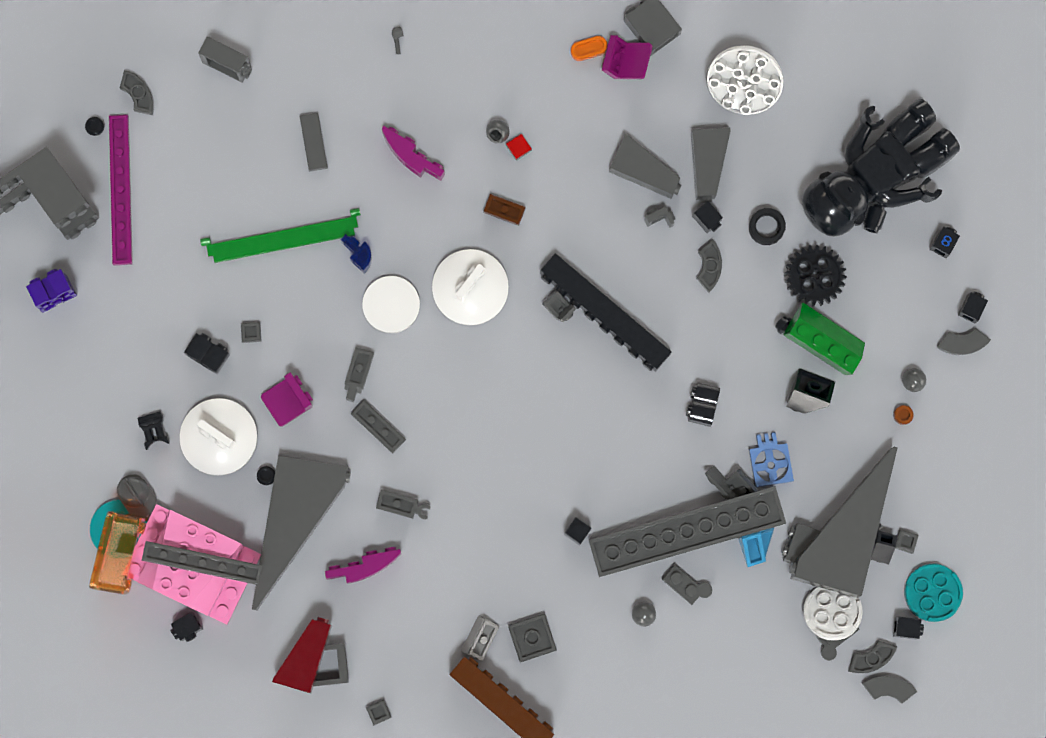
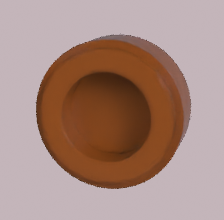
(903, 415)

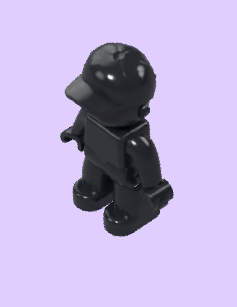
(842, 197)

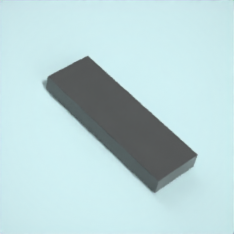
(313, 142)
(378, 427)

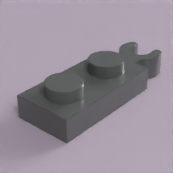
(400, 505)

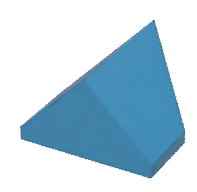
(756, 546)

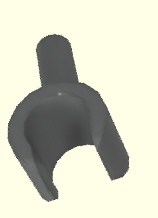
(397, 33)

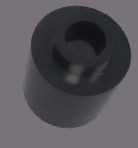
(874, 218)

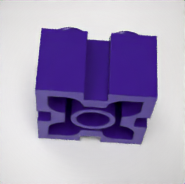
(51, 290)

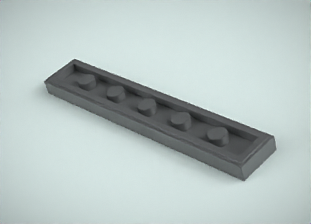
(202, 563)

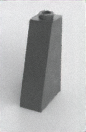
(708, 158)
(644, 169)

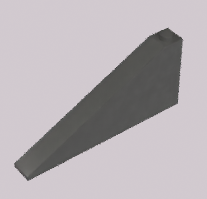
(298, 503)
(844, 546)

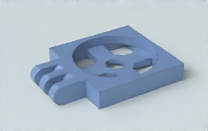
(768, 446)

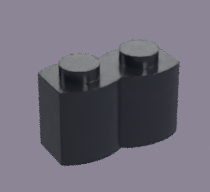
(207, 353)
(704, 404)

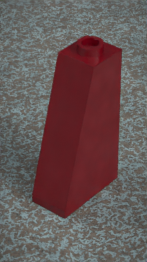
(304, 660)

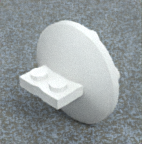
(745, 80)
(470, 287)
(218, 437)

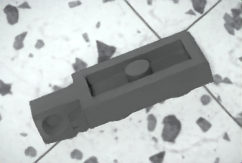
(358, 372)

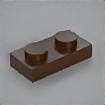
(504, 210)

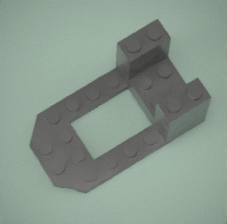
(53, 191)

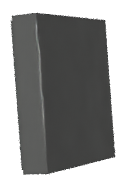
(532, 638)

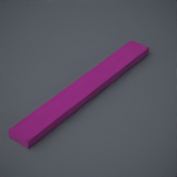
(120, 190)

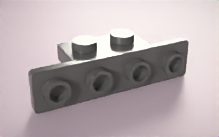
(734, 486)

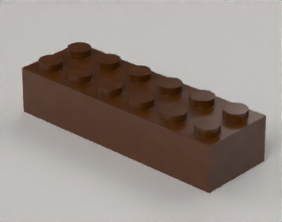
(497, 700)

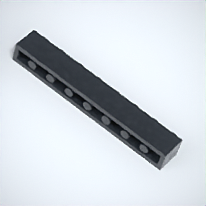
(605, 312)

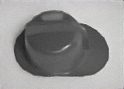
(136, 495)

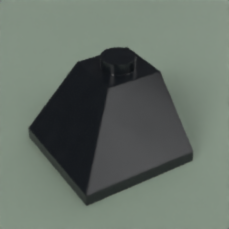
(810, 392)

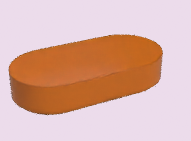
(588, 48)

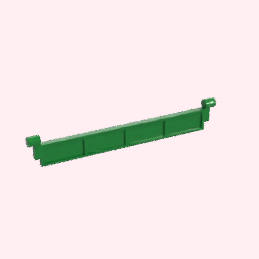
(282, 239)

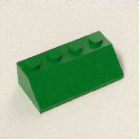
(825, 339)

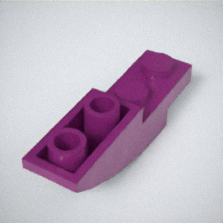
(405, 150)
(372, 564)

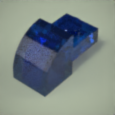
(361, 254)

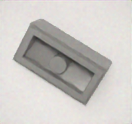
(480, 638)

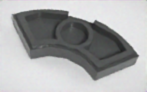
(139, 92)
(711, 264)
(963, 344)
(872, 660)
(890, 687)

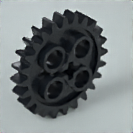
(819, 292)

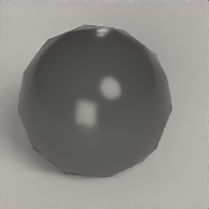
(497, 131)
(914, 380)
(644, 614)

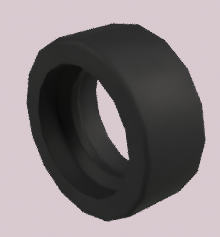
(772, 213)

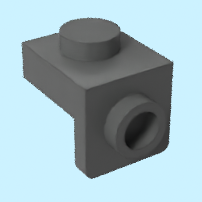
(656, 215)
(559, 307)

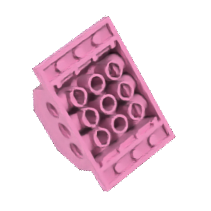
(199, 591)

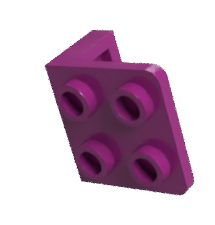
(626, 59)
(287, 400)

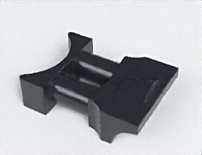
(149, 422)

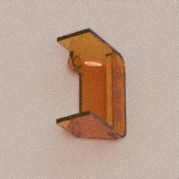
(116, 552)

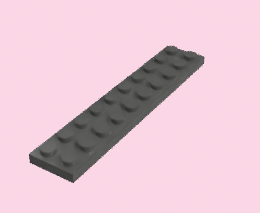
(687, 531)

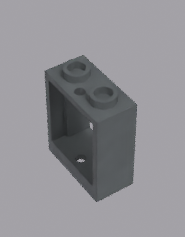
(225, 59)
(342, 664)

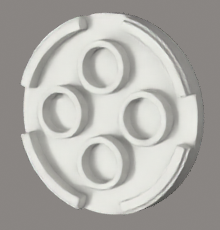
(391, 304)
(832, 614)

